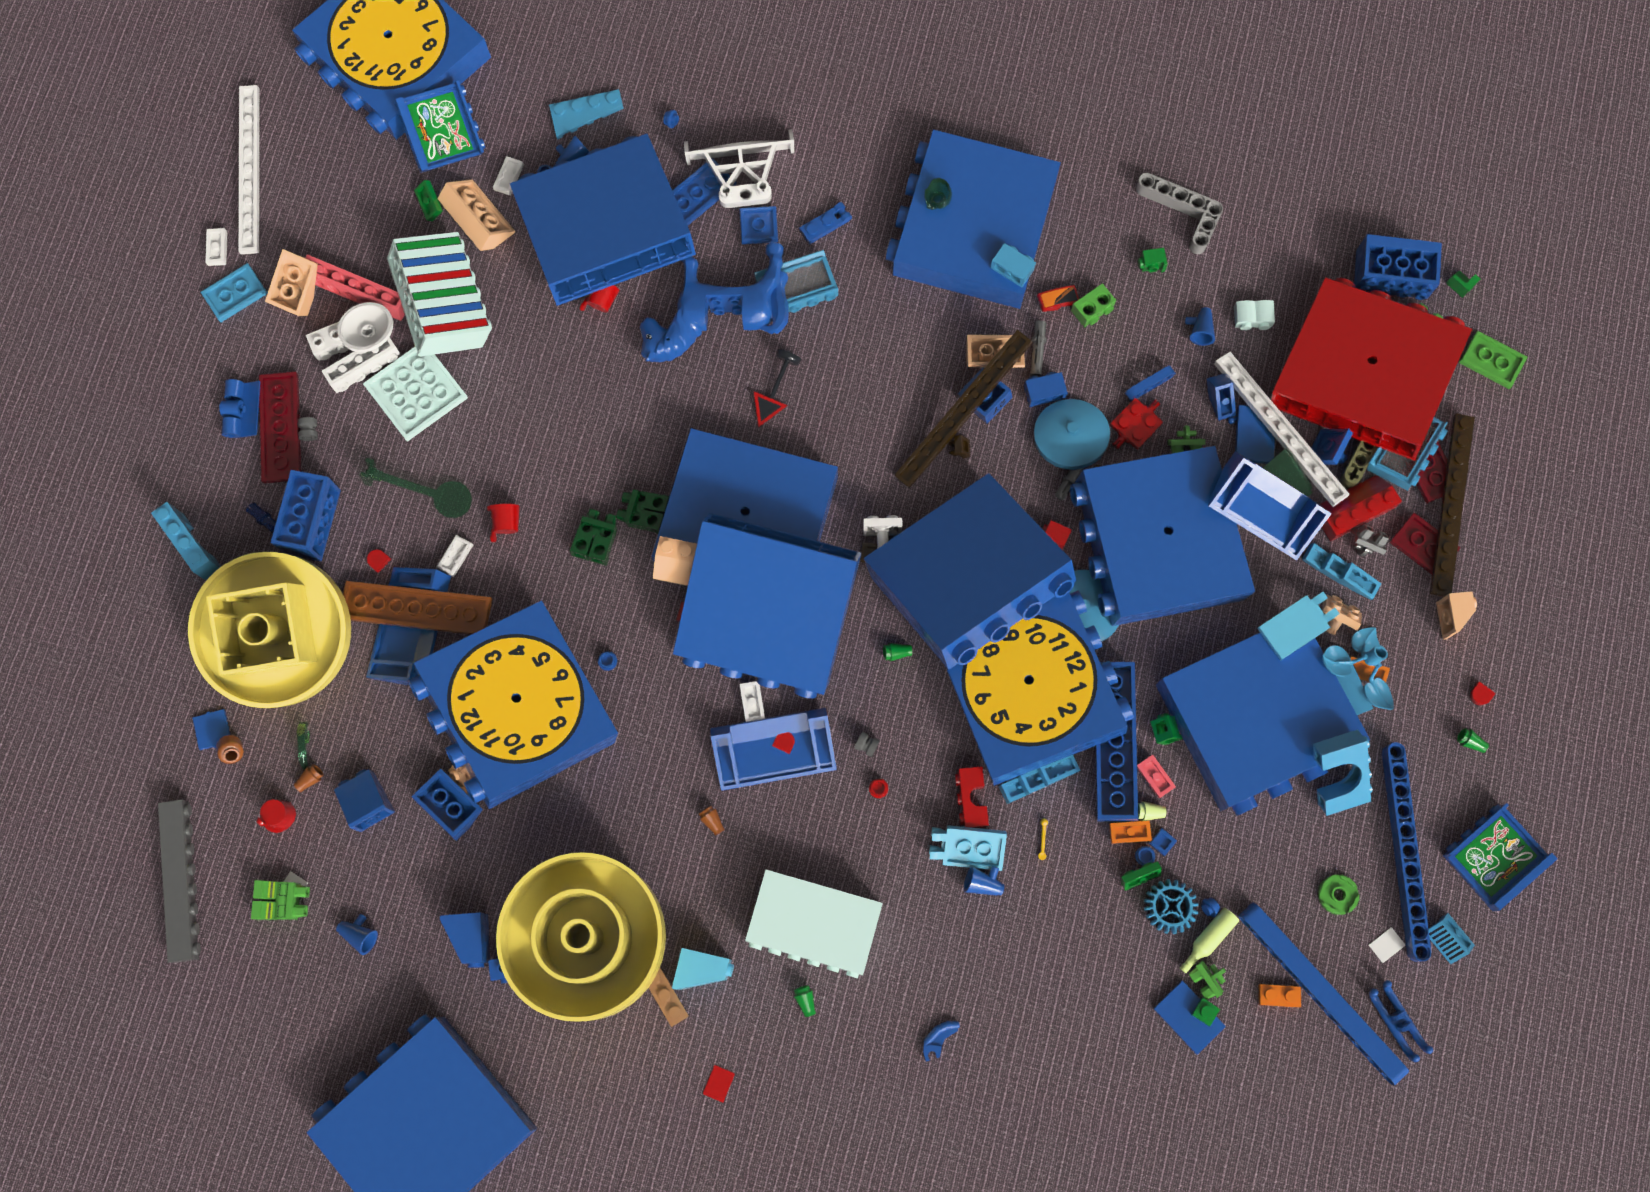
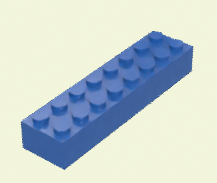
(1118, 759)

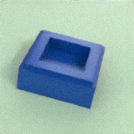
(1162, 842)

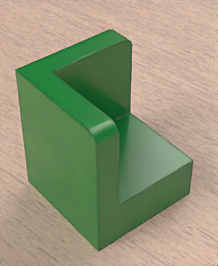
(1462, 284)

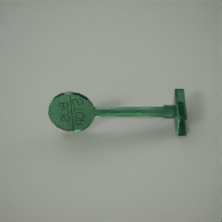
(450, 499)

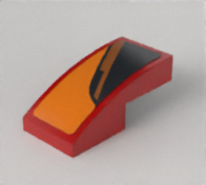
(1057, 298)

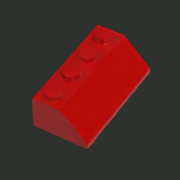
(1363, 504)

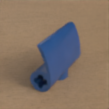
(240, 408)

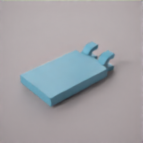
(1297, 625)
(969, 847)

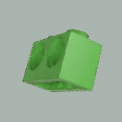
(1091, 303)

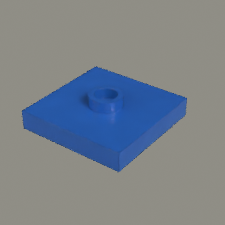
(758, 225)

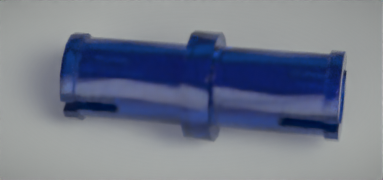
(263, 518)

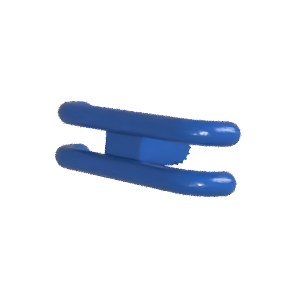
(1399, 1022)

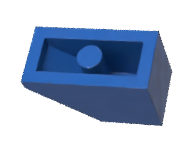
(1221, 396)

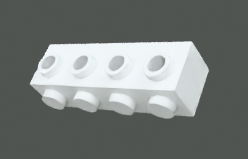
(326, 342)
(358, 365)

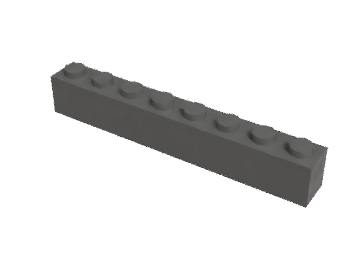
(178, 881)

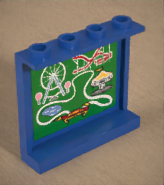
(440, 127)
(1498, 857)

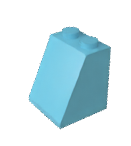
(700, 969)

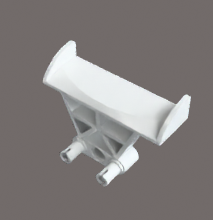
(730, 195)

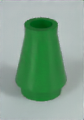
(896, 651)
(1471, 740)
(805, 1000)

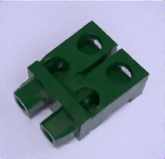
(644, 510)
(594, 538)

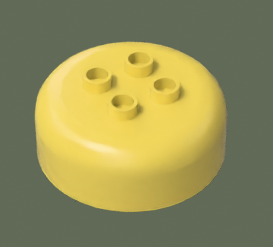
(580, 937)

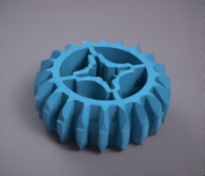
(1158, 918)

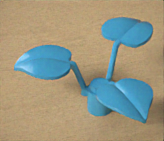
(1366, 643)

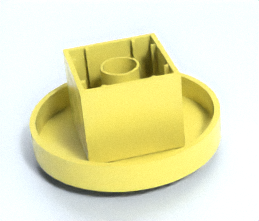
(269, 630)

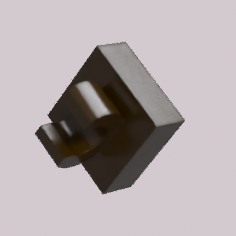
(962, 446)

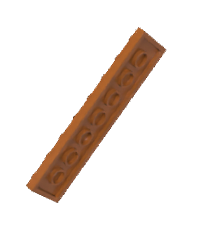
(417, 608)

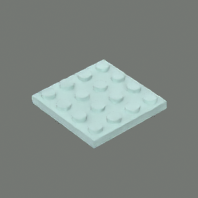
(415, 392)

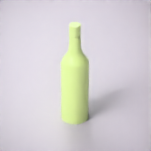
(1211, 937)

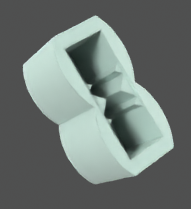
(1254, 314)

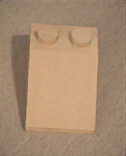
(293, 284)

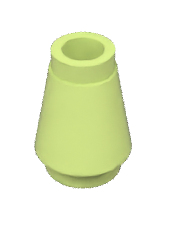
(1150, 811)

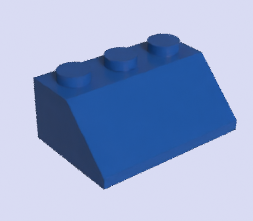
(447, 804)

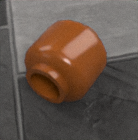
(229, 749)

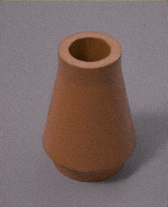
(309, 777)
(711, 819)

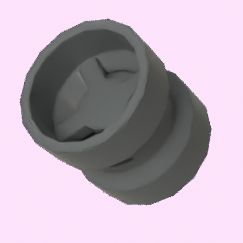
(307, 429)
(867, 744)

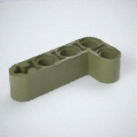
(1365, 456)

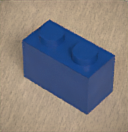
(1045, 389)

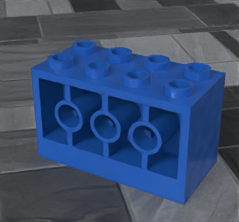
(1398, 266)
(306, 515)

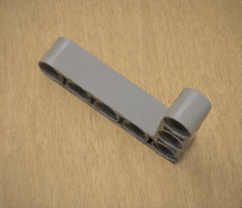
(1185, 206)

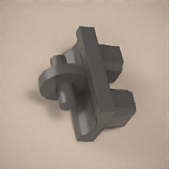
(1367, 543)

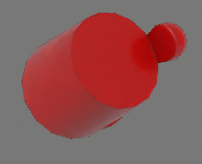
(601, 299)
(504, 519)
(276, 815)

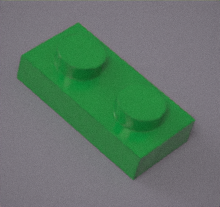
(428, 200)
(1146, 873)

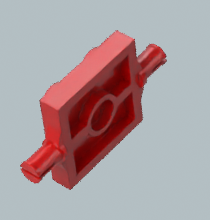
(1136, 424)

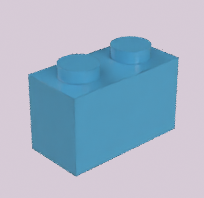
(1013, 264)

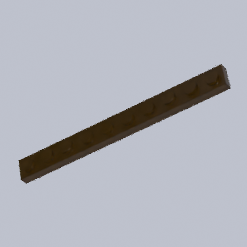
(963, 408)
(1452, 505)

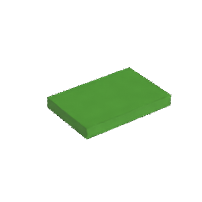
(1493, 359)

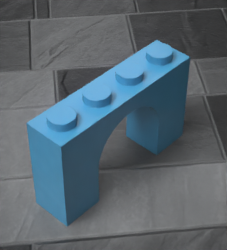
(178, 531)
(1356, 786)

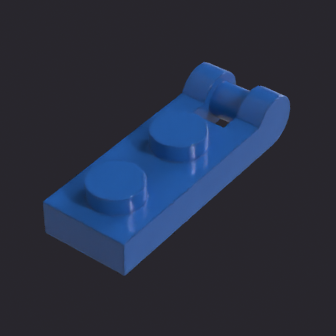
(825, 223)

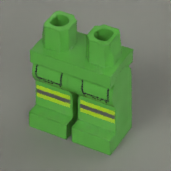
(286, 900)

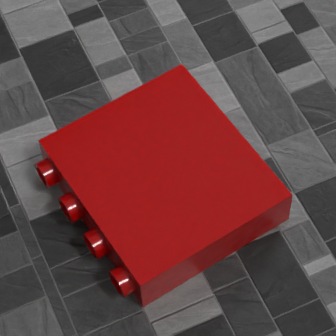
(1370, 366)

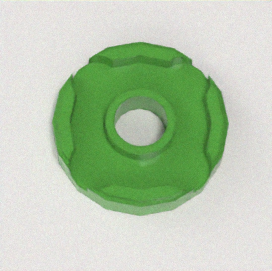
(1327, 898)

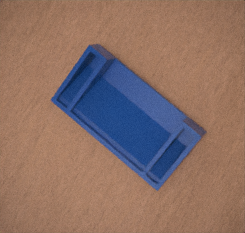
(1267, 506)
(398, 646)
(747, 756)

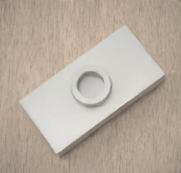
(508, 173)
(454, 556)

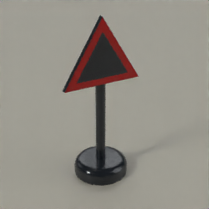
(766, 406)

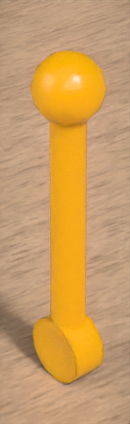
(1042, 855)

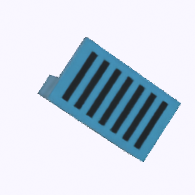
(1450, 939)

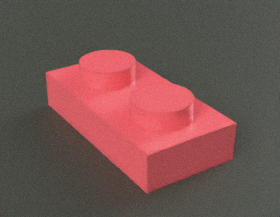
(1155, 776)

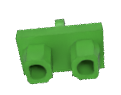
(1177, 444)
(1213, 987)

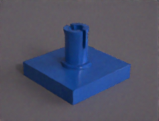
(1331, 445)

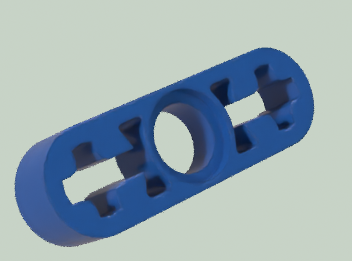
(1150, 383)

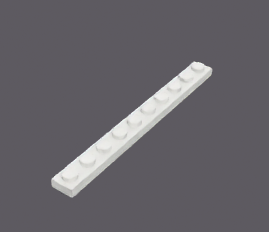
(248, 169)
(1282, 429)

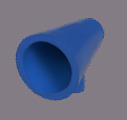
(573, 151)
(1203, 328)
(981, 883)
(359, 937)

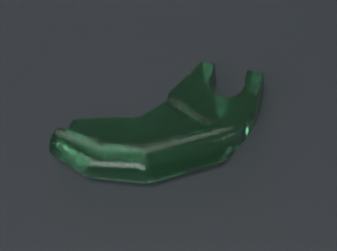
(302, 739)

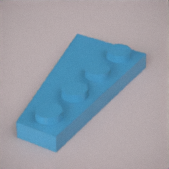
(577, 112)

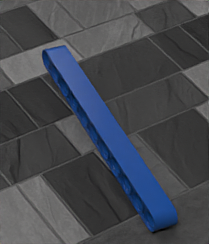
(1401, 859)
(1323, 994)

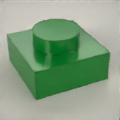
(1205, 1012)

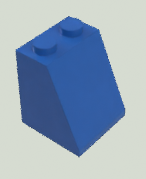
(363, 800)
(469, 937)

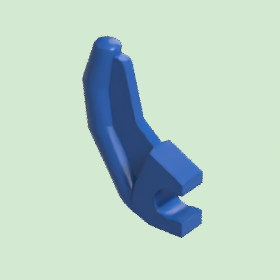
(936, 1037)

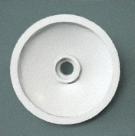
(365, 327)

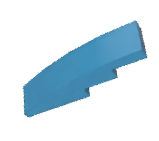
(1341, 571)
(1038, 779)

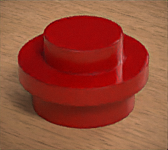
(878, 788)

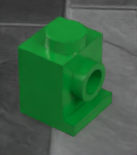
(1153, 260)
(1160, 728)

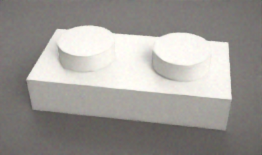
(216, 246)
(752, 701)

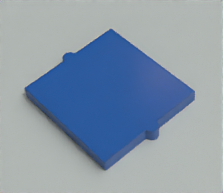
(211, 728)

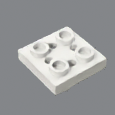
(882, 528)

